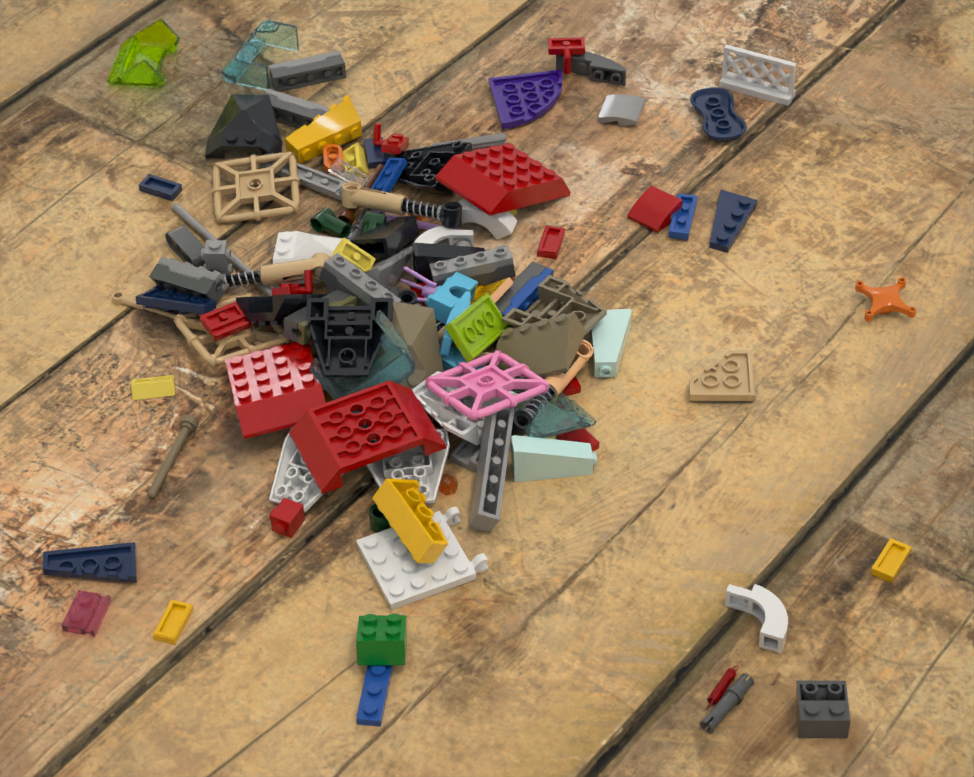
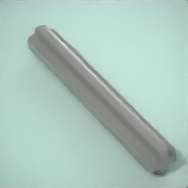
(481, 141)

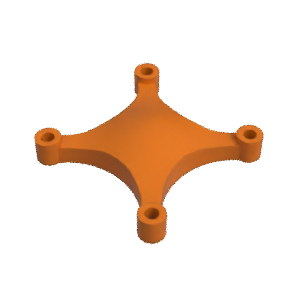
(885, 299)

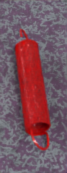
(722, 685)

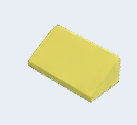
(356, 157)
(354, 255)
(153, 387)

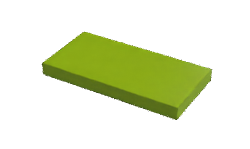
(476, 327)

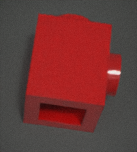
(287, 517)

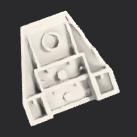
(301, 245)
(451, 418)

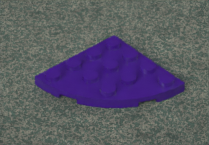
(525, 96)

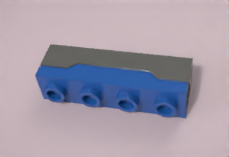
(524, 289)

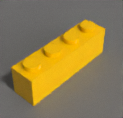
(334, 127)
(411, 518)

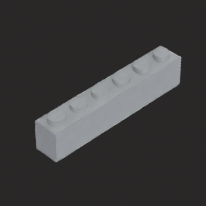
(491, 470)

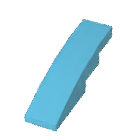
(459, 307)

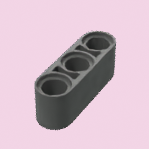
(185, 245)

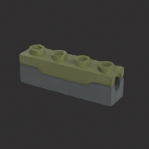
(296, 324)

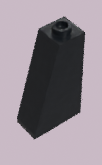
(389, 237)
(426, 253)

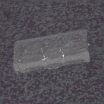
(347, 173)

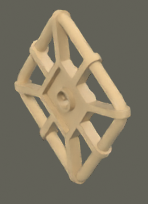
(247, 193)
(184, 322)

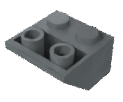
(822, 709)

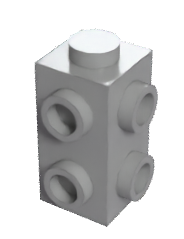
(217, 256)

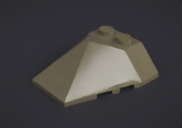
(554, 299)
(420, 335)

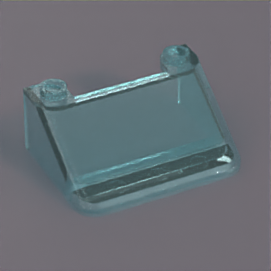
(555, 416)

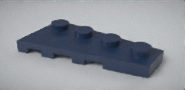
(730, 218)
(171, 300)
(103, 562)

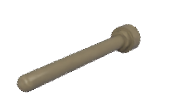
(187, 426)

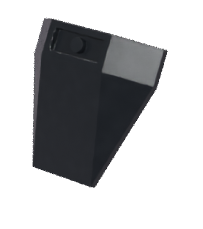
(426, 163)

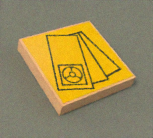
(495, 290)

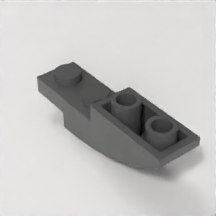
(596, 66)

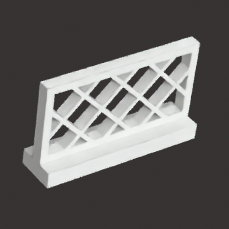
(757, 86)

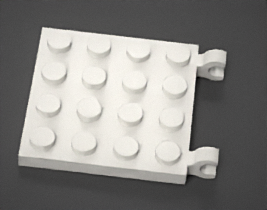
(407, 581)

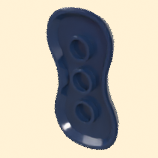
(718, 114)

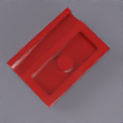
(225, 321)

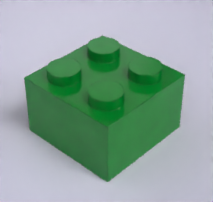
(381, 640)

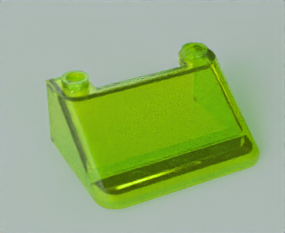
(143, 55)

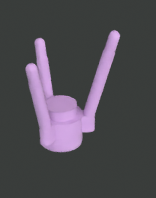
(428, 289)

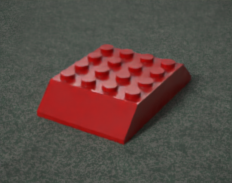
(501, 179)
(273, 388)

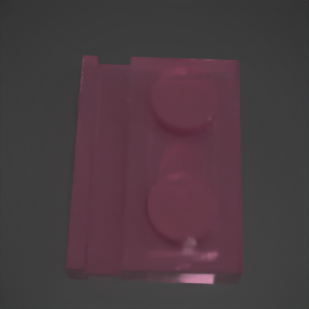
(86, 613)

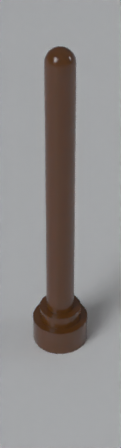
(348, 215)

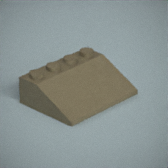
(543, 345)

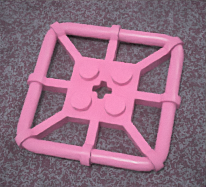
(486, 384)

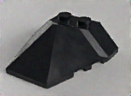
(245, 126)
(274, 308)
(346, 335)

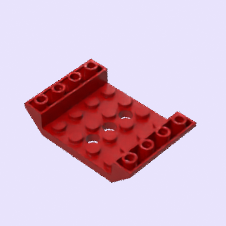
(335, 443)

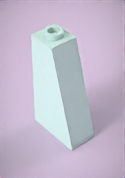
(609, 341)
(549, 458)

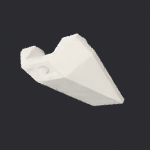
(414, 466)
(293, 478)

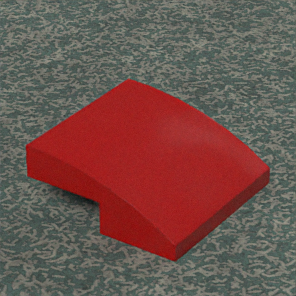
(654, 209)

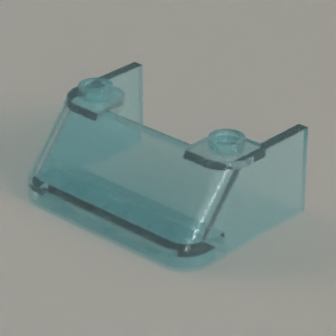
(242, 69)
(392, 366)

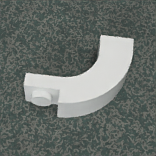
(498, 224)
(444, 236)
(767, 609)

